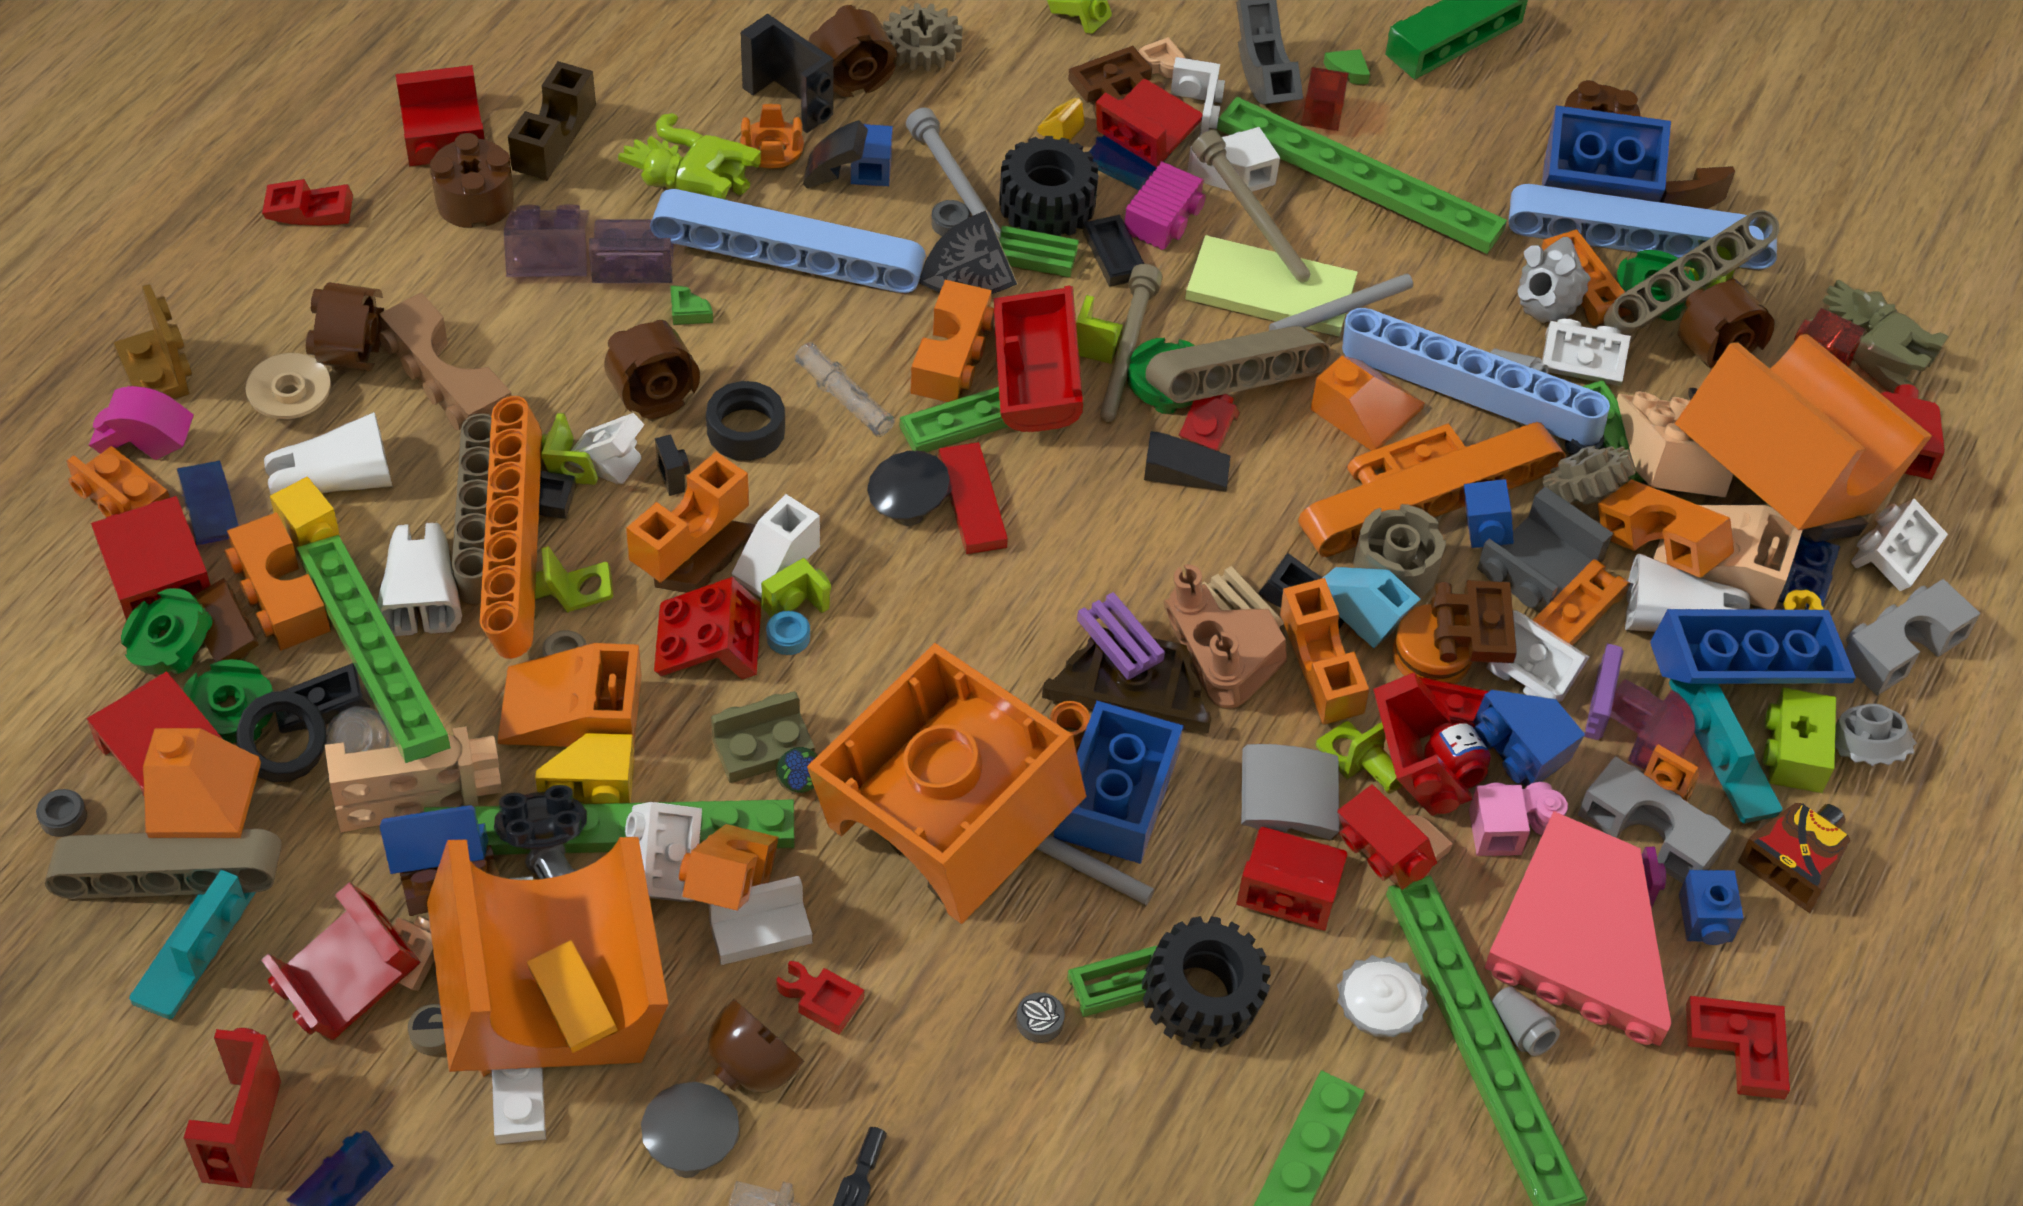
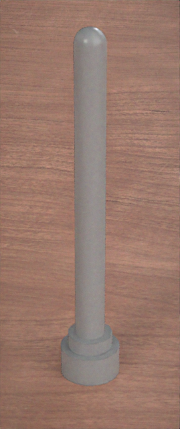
(925, 128)

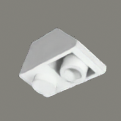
(1249, 155)
(777, 541)

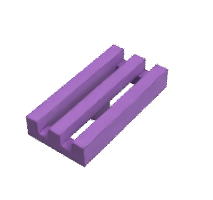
(1130, 624)
(1604, 692)

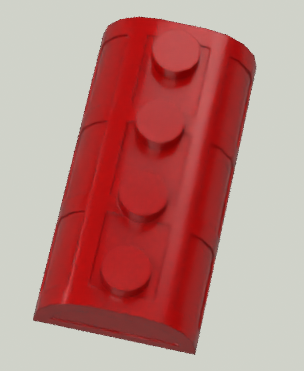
(1038, 360)

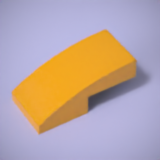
(572, 996)

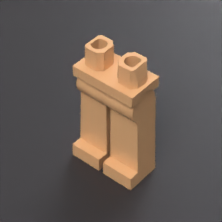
(382, 786)

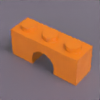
(946, 366)
(1692, 535)
(665, 539)
(288, 608)
(1330, 673)
(728, 866)

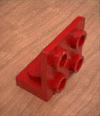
(1146, 121)
(708, 625)
(1291, 878)

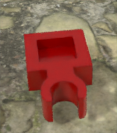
(824, 999)

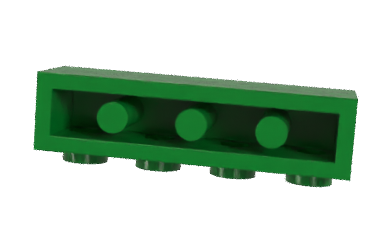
(1448, 31)

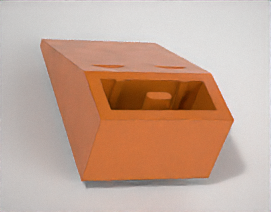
(571, 695)

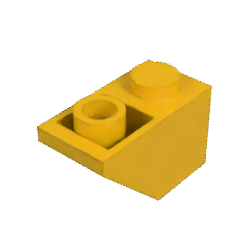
(594, 767)

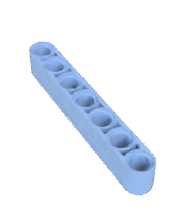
(1623, 222)
(788, 241)
(1475, 376)

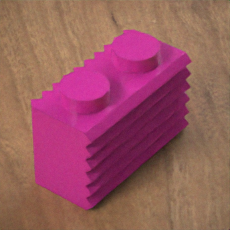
(1164, 205)

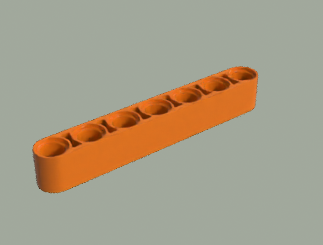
(1433, 486)
(511, 528)

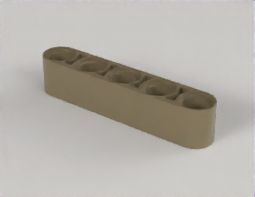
(1706, 263)
(1237, 364)
(471, 507)
(159, 866)

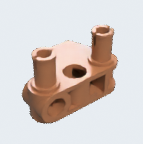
(1228, 648)

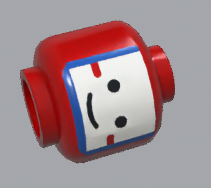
(1461, 751)

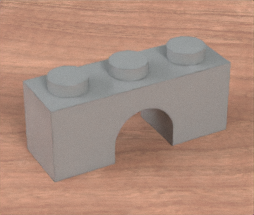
(1931, 616)
(1628, 797)

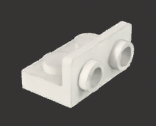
(1586, 351)
(1901, 543)
(664, 838)

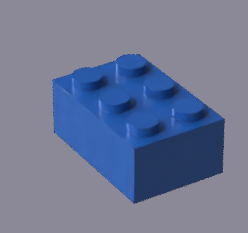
(1125, 776)

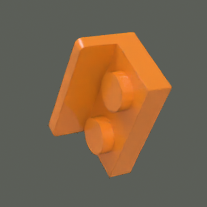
(114, 483)

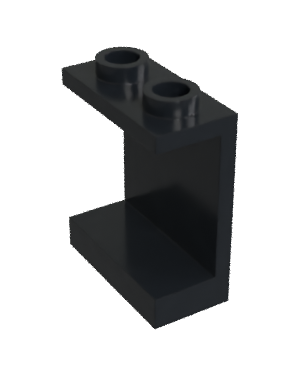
(781, 55)

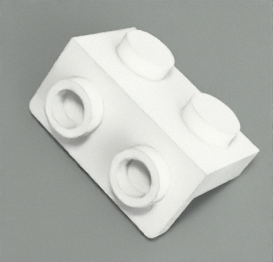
(1542, 661)

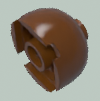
(749, 1052)

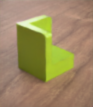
(1096, 337)

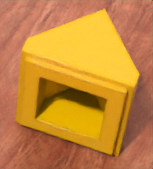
(1064, 120)

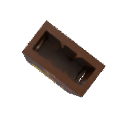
(1798, 852)

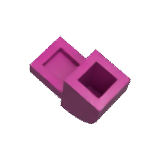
(143, 418)

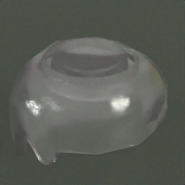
(359, 730)

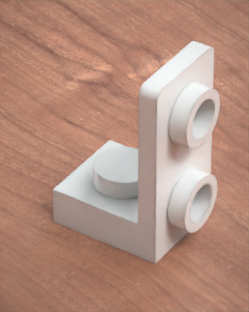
(1199, 81)

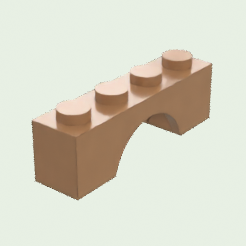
(417, 337)

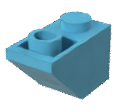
(1370, 601)

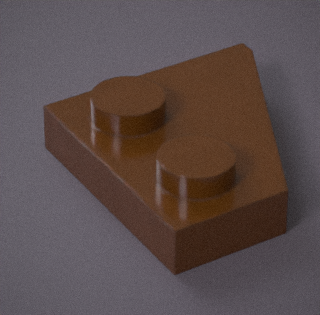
(708, 559)

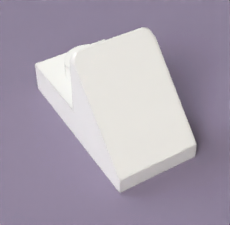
(612, 448)

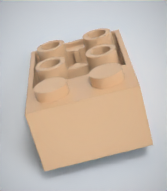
(1665, 452)
(1761, 555)

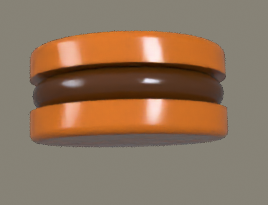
(1415, 648)

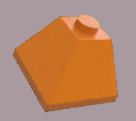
(1363, 402)
(196, 785)

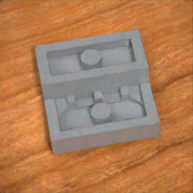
(1290, 789)

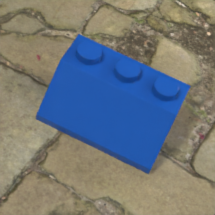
(1607, 153)

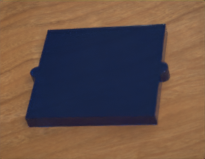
(1121, 163)

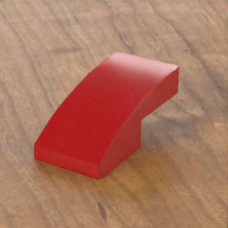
(297, 204)

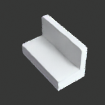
(764, 925)

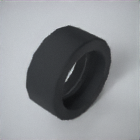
(746, 396)
(293, 704)

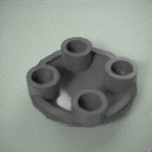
(690, 1127)

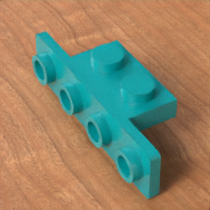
(1729, 752)
(191, 947)

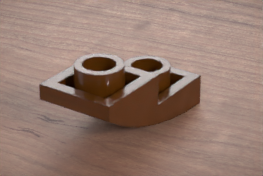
(1704, 191)
(230, 632)

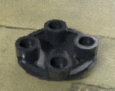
(909, 486)
(540, 818)

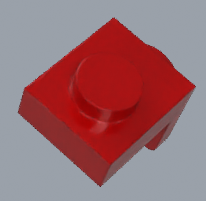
(1209, 421)

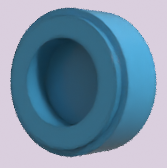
(788, 632)

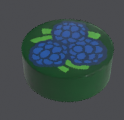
(793, 771)

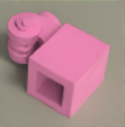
(1503, 814)

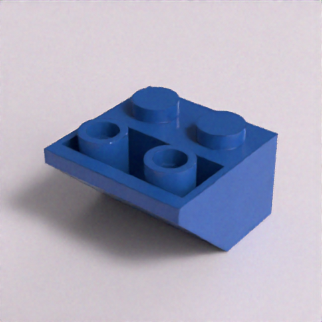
(1528, 733)

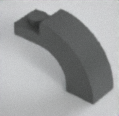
(1263, 55)

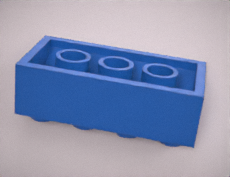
(1750, 647)

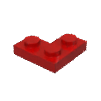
(1752, 1032)

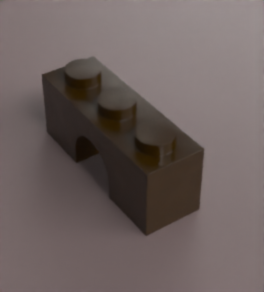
(543, 139)

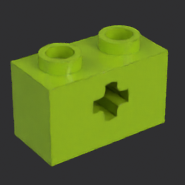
(1801, 740)

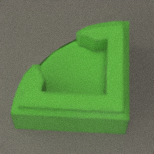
(1350, 62)
(689, 308)

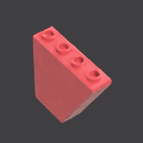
(1586, 932)

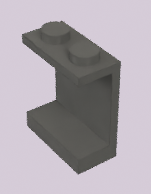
(1546, 550)

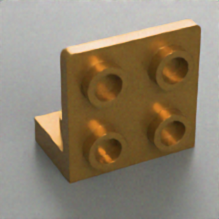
(153, 356)

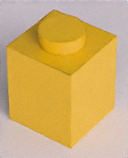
(305, 512)

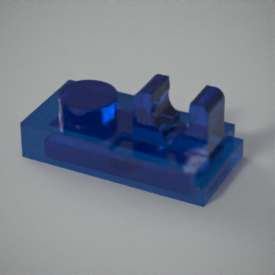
(345, 1175)

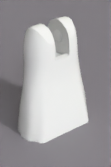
(336, 461)
(419, 576)
(1663, 587)

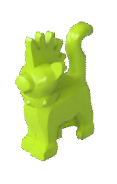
(706, 169)

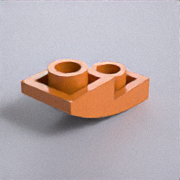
(1672, 772)

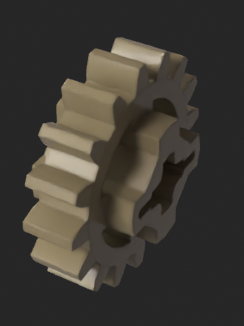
(924, 36)
(1590, 474)

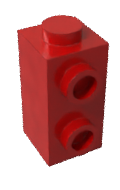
(1387, 837)

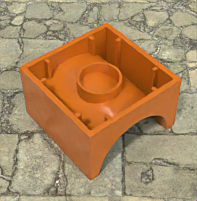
(1803, 432)
(951, 777)
(493, 925)

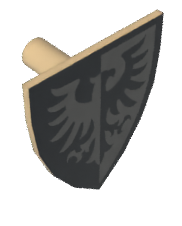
(970, 256)

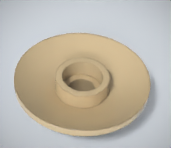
(288, 386)

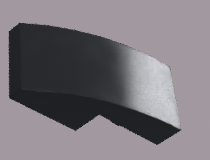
(836, 149)

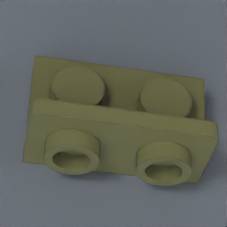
(758, 734)

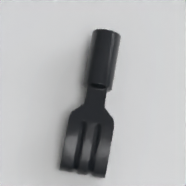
(855, 1188)

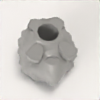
(1552, 281)

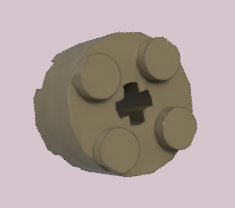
(1405, 544)

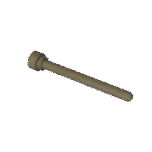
(1211, 150)
(1144, 284)

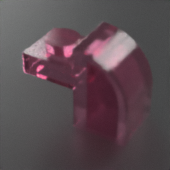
(1656, 721)

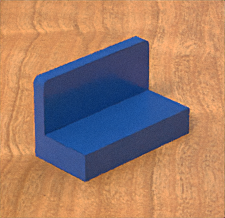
(420, 838)

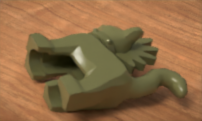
(1893, 340)

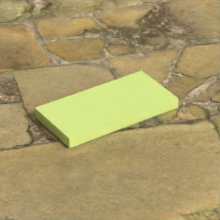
(1261, 284)

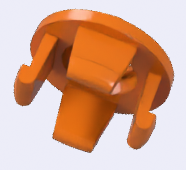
(771, 134)

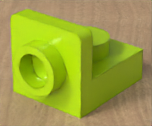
(1091, 12)
(793, 585)

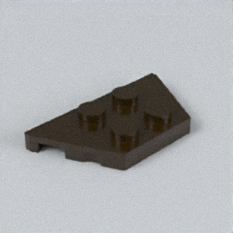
(1163, 691)

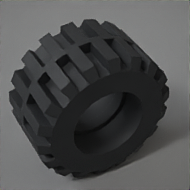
(1048, 186)
(1226, 955)

